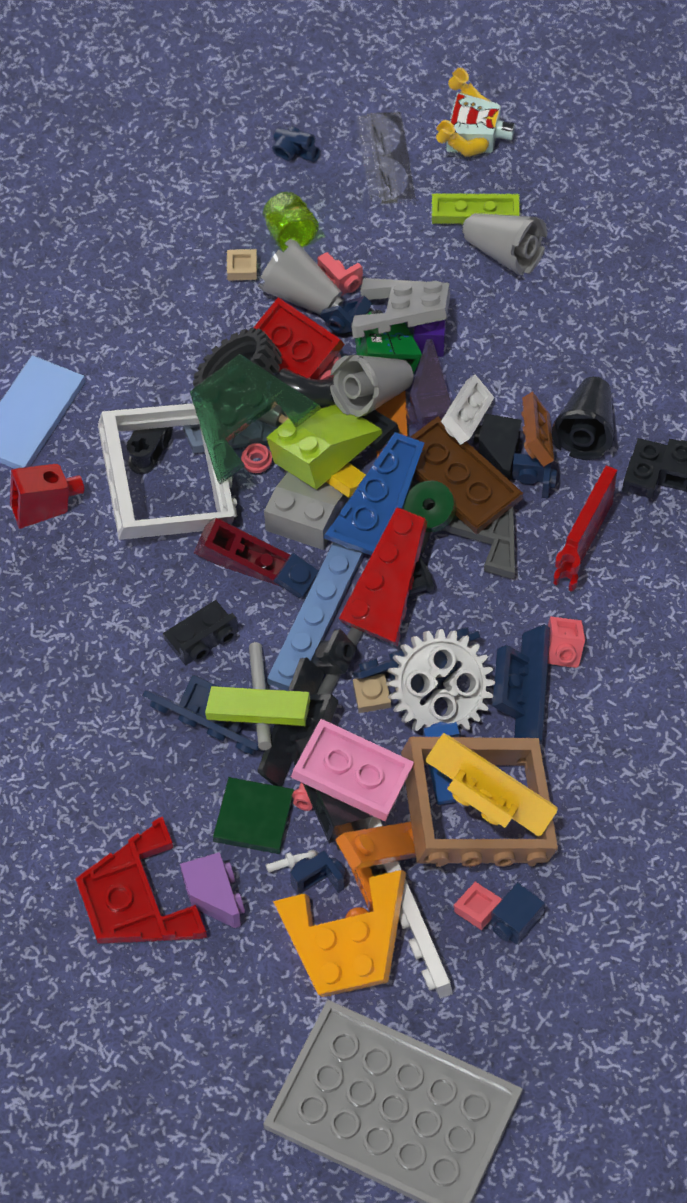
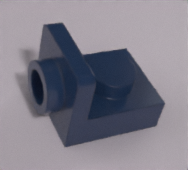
(531, 471)

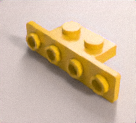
(489, 788)

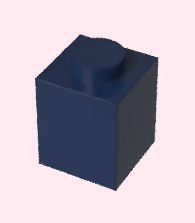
(516, 914)

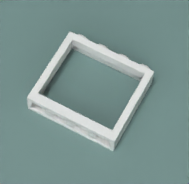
(148, 418)

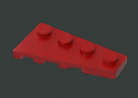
(383, 588)

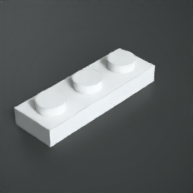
(467, 409)

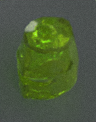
(288, 219)

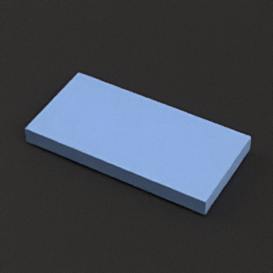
(34, 409)

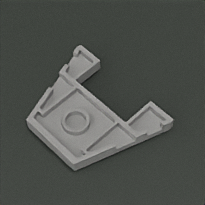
(408, 302)

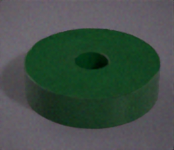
(432, 492)

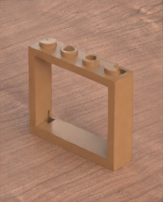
(473, 852)

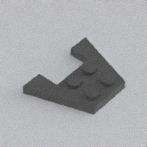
(498, 534)

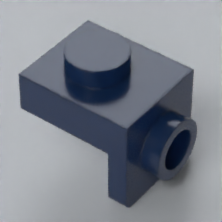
(340, 318)
(312, 871)

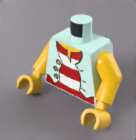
(473, 121)

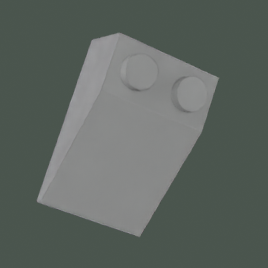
(302, 511)

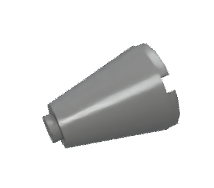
(507, 239)
(299, 280)
(368, 382)

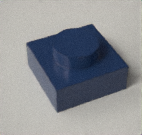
(296, 575)

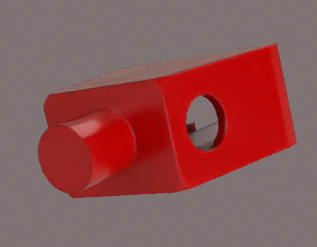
(41, 493)

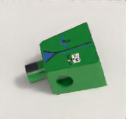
(391, 344)

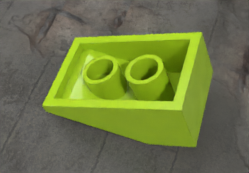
(320, 444)

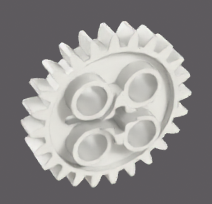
(420, 661)

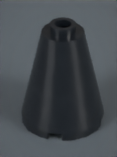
(586, 421)

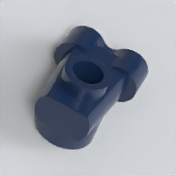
(295, 142)

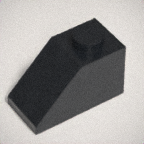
(499, 441)

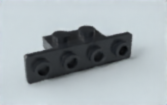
(278, 758)

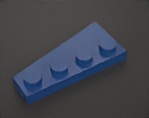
(377, 496)

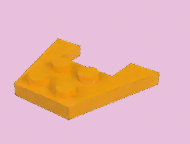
(350, 950)

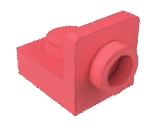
(346, 280)
(565, 642)

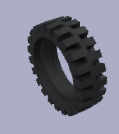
(250, 344)

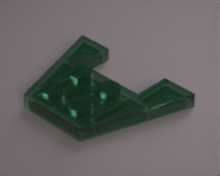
(236, 399)

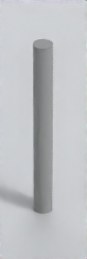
(258, 682)

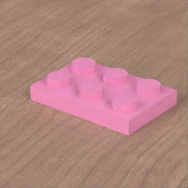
(352, 769)

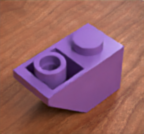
(210, 889)

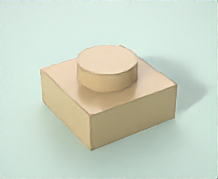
(242, 264)
(371, 693)

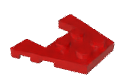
(122, 900)

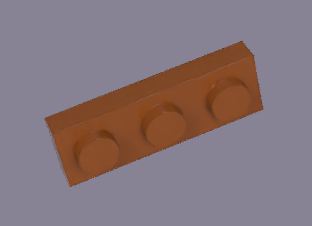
(537, 429)

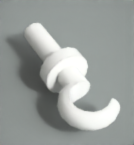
(289, 861)

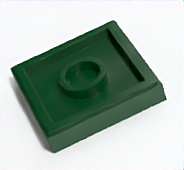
(253, 815)

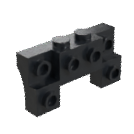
(657, 463)

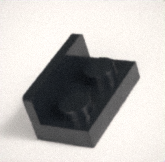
(201, 632)

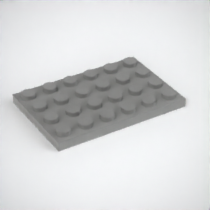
(393, 1108)

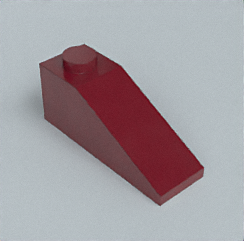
(240, 551)

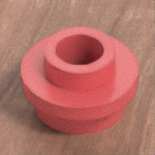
(253, 451)

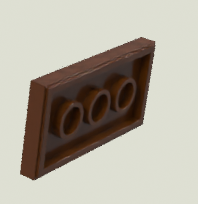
(477, 486)

